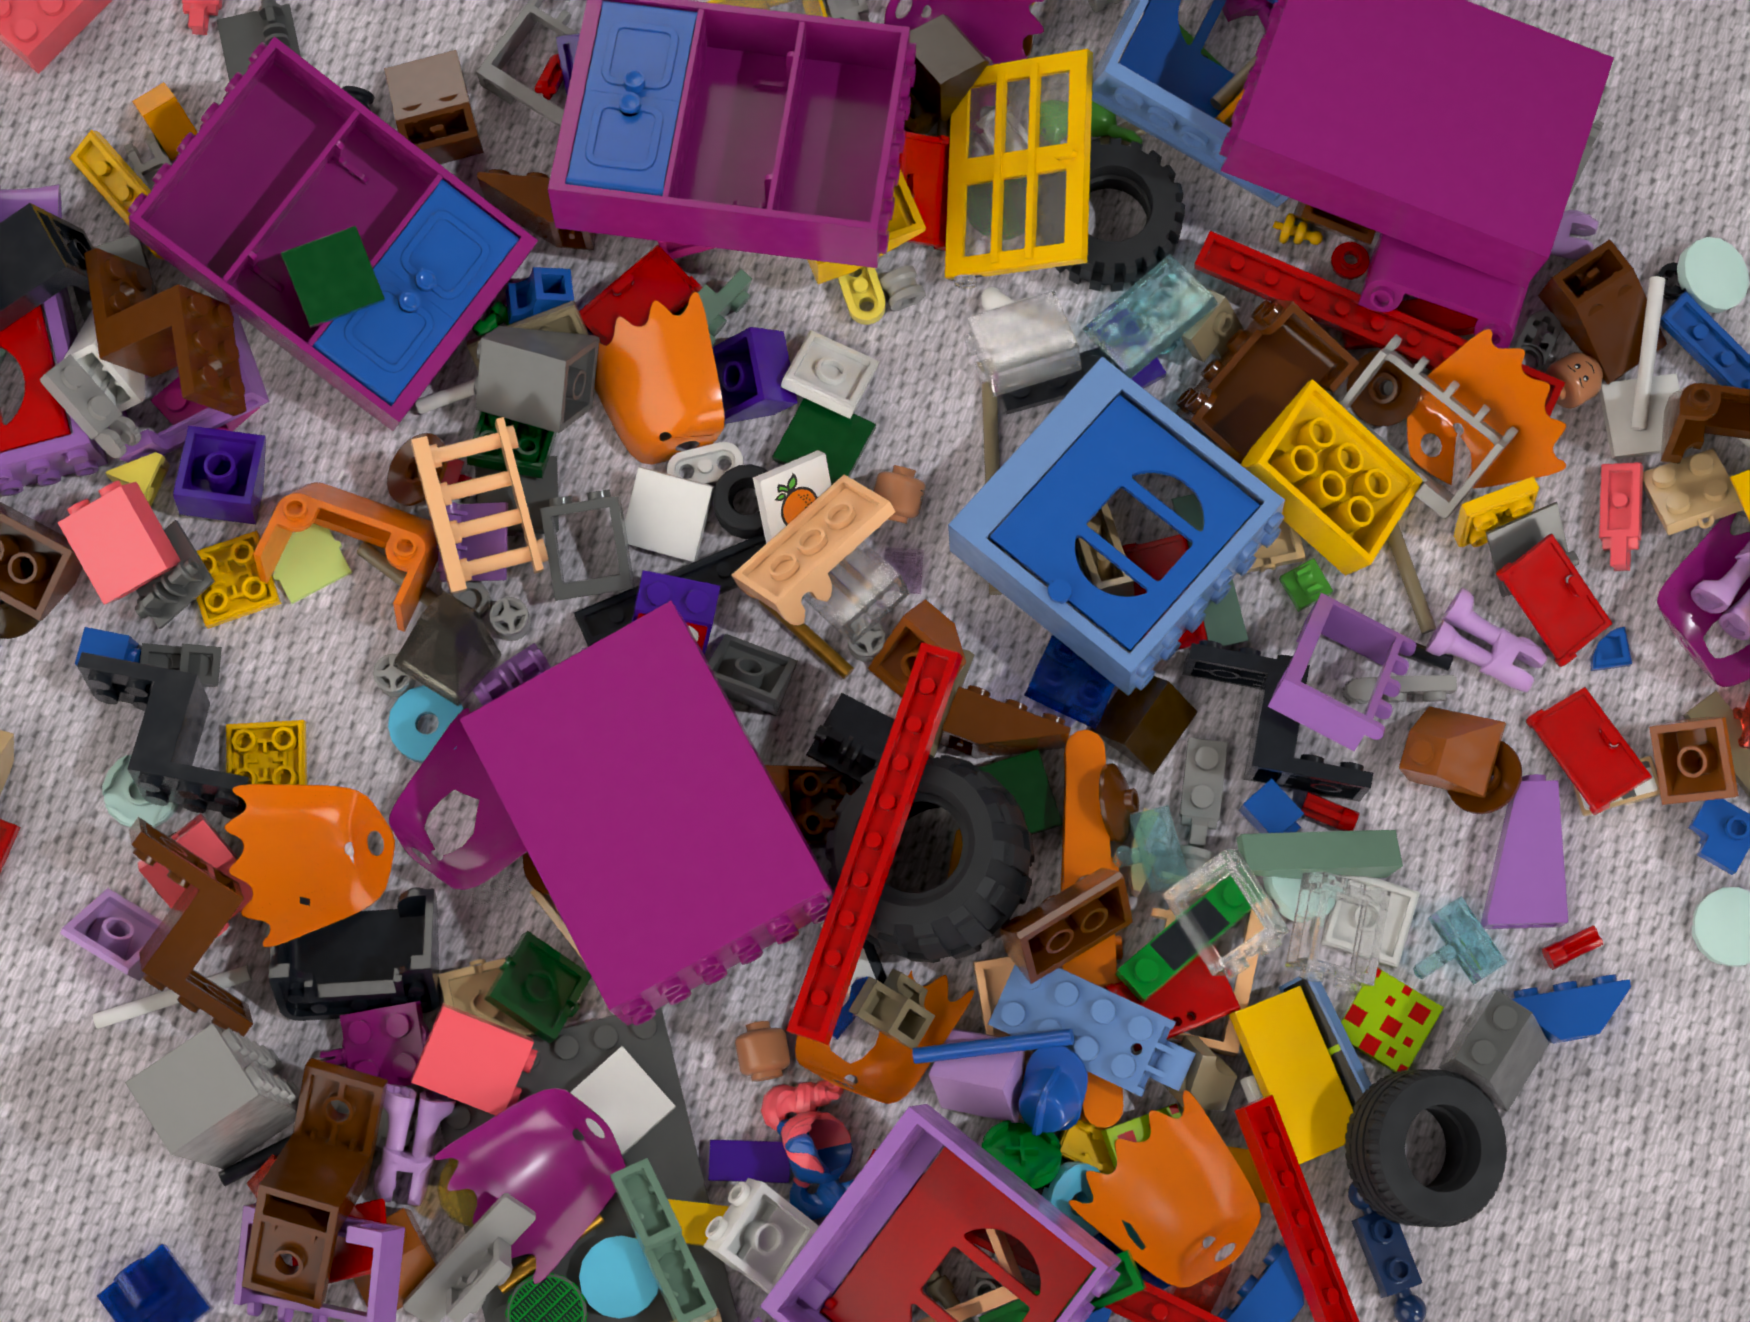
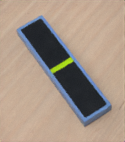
(1335, 1038)

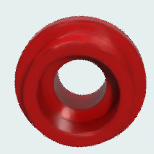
(1346, 270)

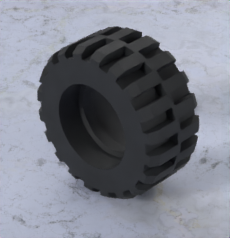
(1154, 188)

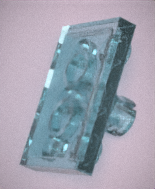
(1150, 316)

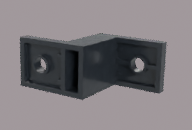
(38, 260)
(168, 733)
(1274, 734)

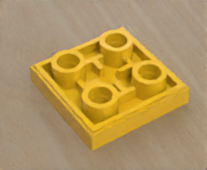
(1494, 510)
(237, 582)
(268, 752)

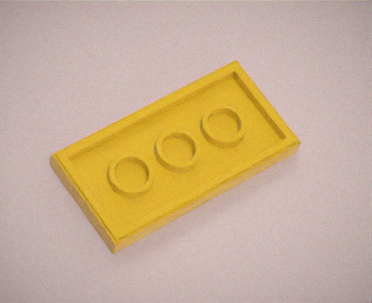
(1295, 1069)

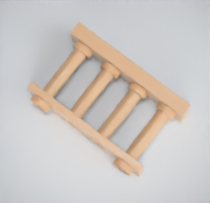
(441, 495)

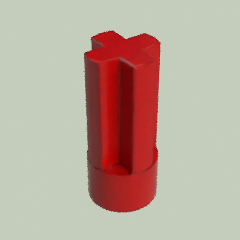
(550, 78)
(1329, 812)
(1561, 952)

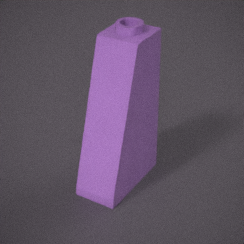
(1529, 867)

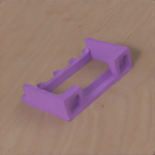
(174, 436)
(1362, 636)
(384, 1281)

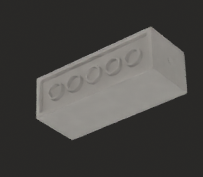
(216, 1097)

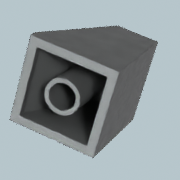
(536, 376)
(1497, 1048)

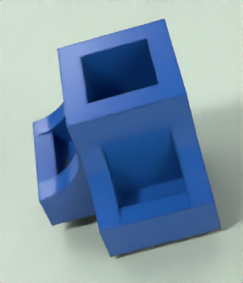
(538, 293)
(1723, 833)

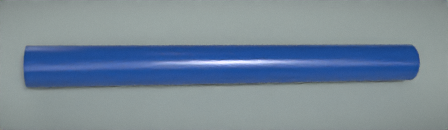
(993, 1046)

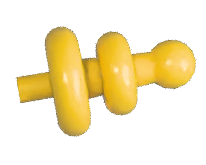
(1298, 232)

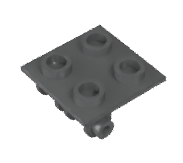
(246, 31)
(1520, 535)
(177, 588)

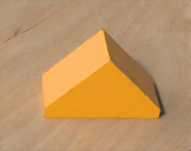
(165, 118)

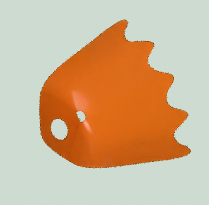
(661, 382)
(1516, 400)
(297, 850)
(888, 1068)
(1168, 1198)

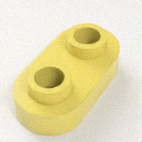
(862, 289)

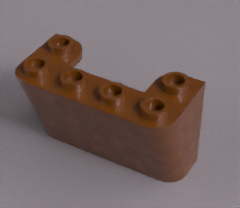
(1262, 376)

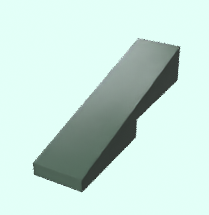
(1224, 620)
(1336, 852)
(663, 1243)

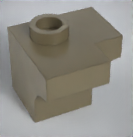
(1213, 330)
(894, 1008)
(1208, 1077)

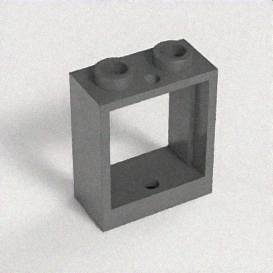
(592, 586)

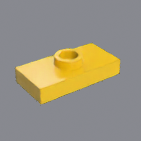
(1086, 1145)

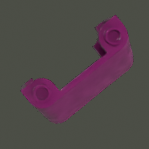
(1407, 269)

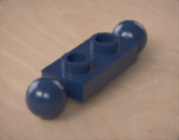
(1388, 1260)

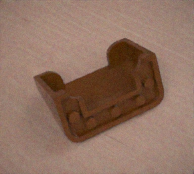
(1702, 410)

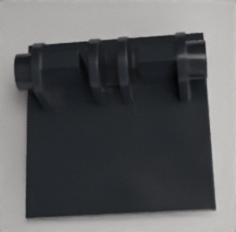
(851, 738)

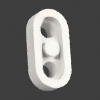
(704, 461)

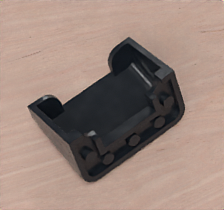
(361, 962)

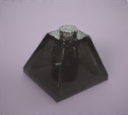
(448, 649)

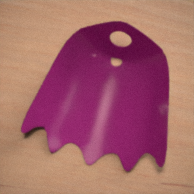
(991, 25)
(1689, 622)
(494, 835)
(542, 1165)

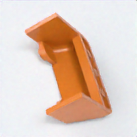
(404, 536)

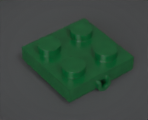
(538, 987)

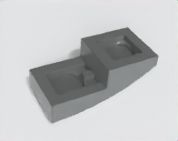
(188, 658)

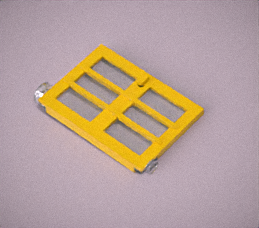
(1020, 169)

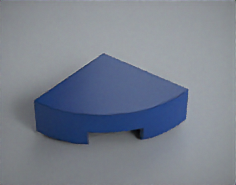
(1612, 651)

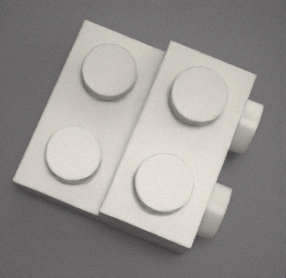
(759, 1233)

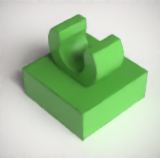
(1305, 584)

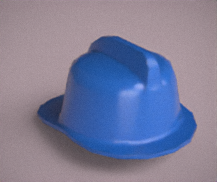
(1053, 1090)

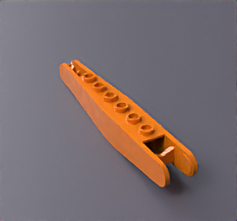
(1084, 852)

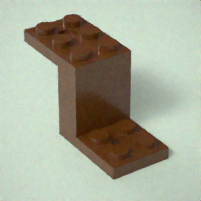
(165, 332)
(189, 928)
(314, 1183)

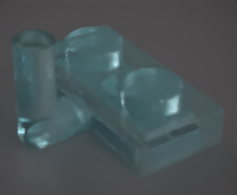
(1156, 849)
(1464, 941)

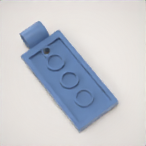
(1102, 1027)

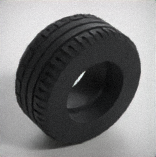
(1473, 1148)

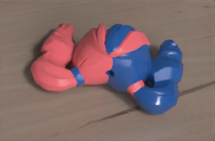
(814, 1142)

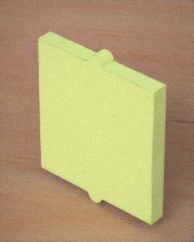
(310, 563)

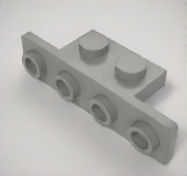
(473, 1265)

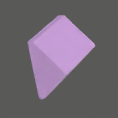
(113, 931)
(979, 1084)

